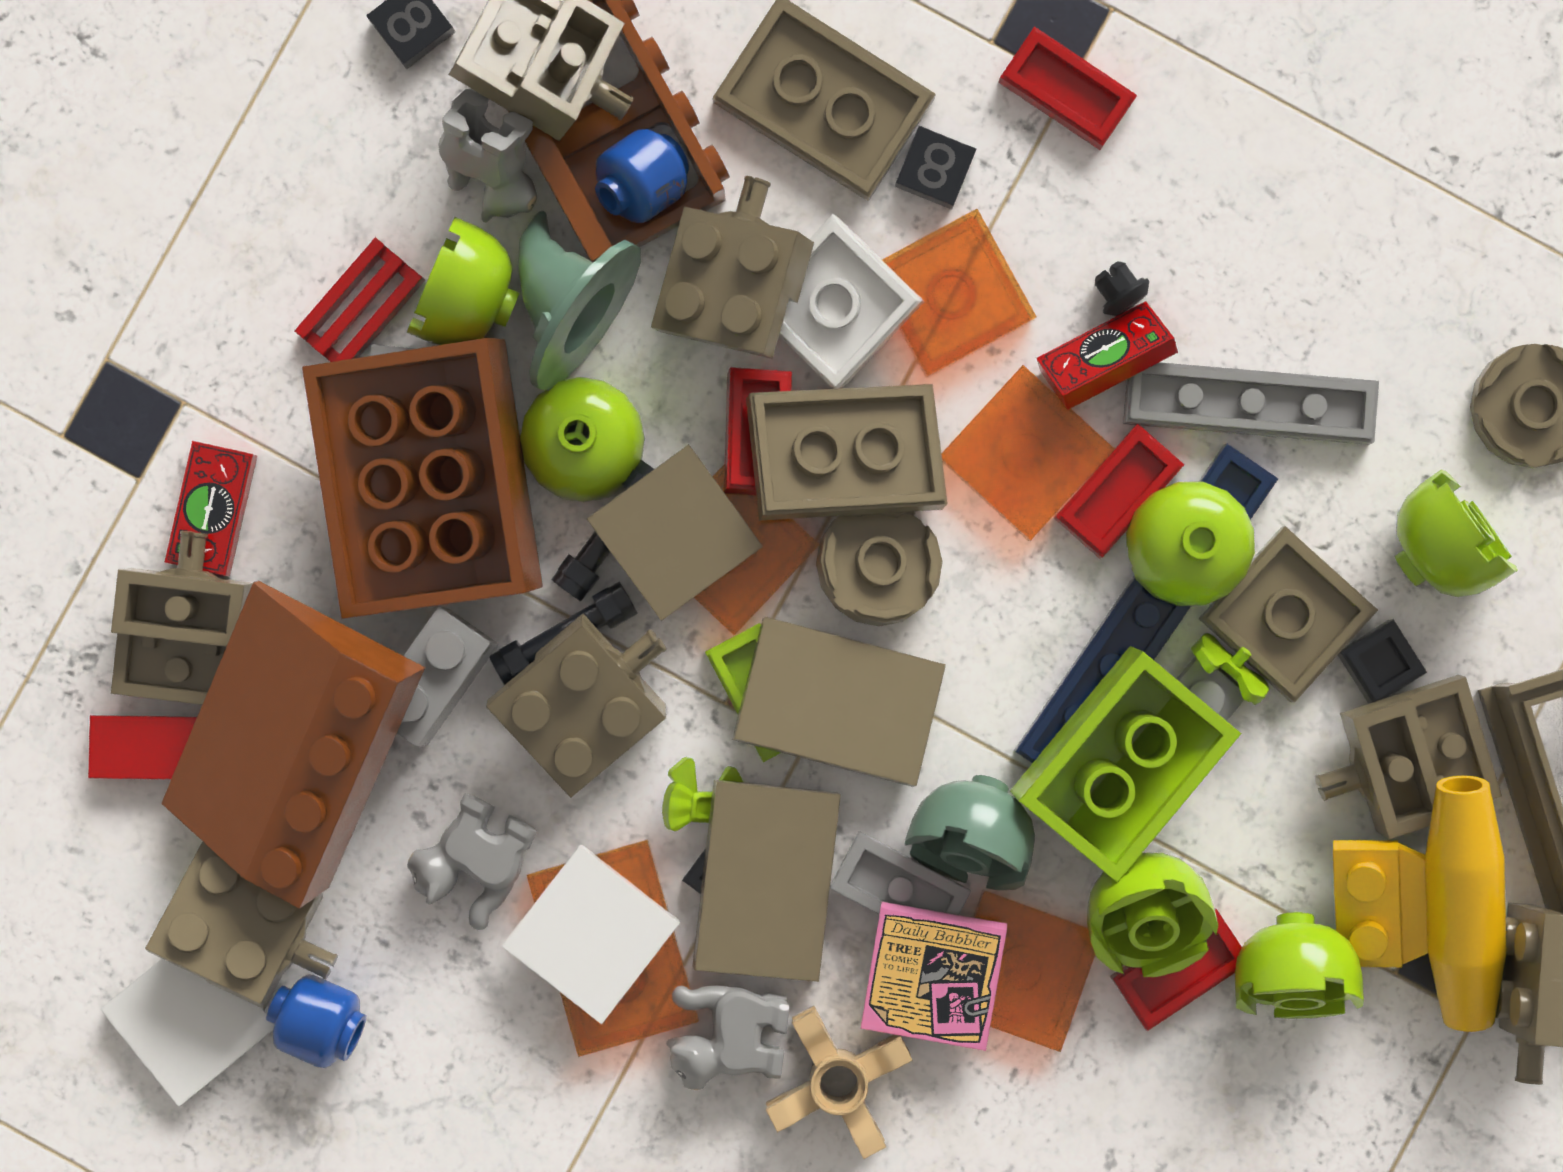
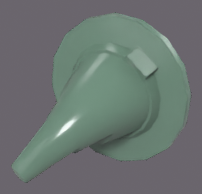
(570, 298)

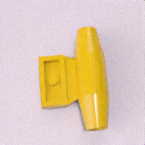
(1434, 903)

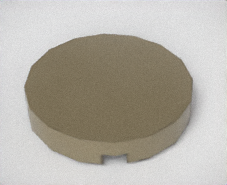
(1521, 405)
(879, 566)

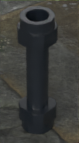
(578, 573)
(610, 608)

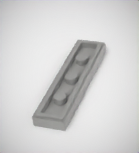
(1253, 403)

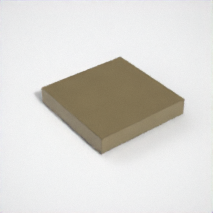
(674, 532)
(1289, 614)

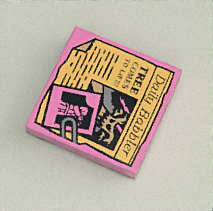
(934, 976)

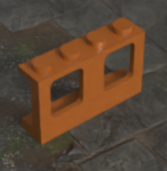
(572, 161)

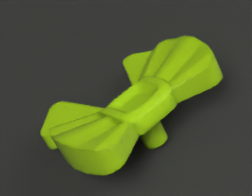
(1214, 656)
(682, 800)

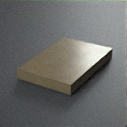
(823, 98)
(846, 451)
(839, 702)
(766, 880)

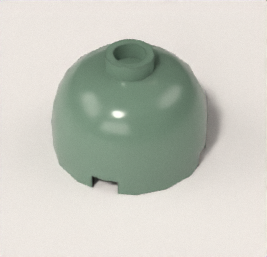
(974, 831)

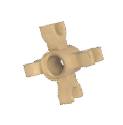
(810, 1096)

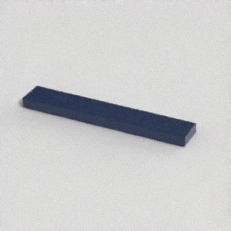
(1137, 616)

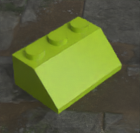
(1125, 762)

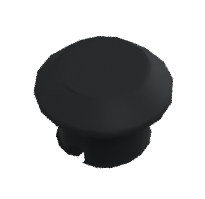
(1120, 288)

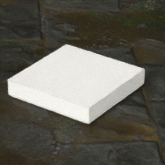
(845, 305)
(591, 934)
(185, 1027)

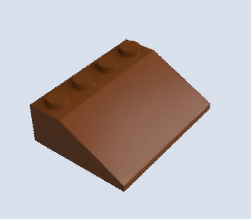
(422, 477)
(289, 744)

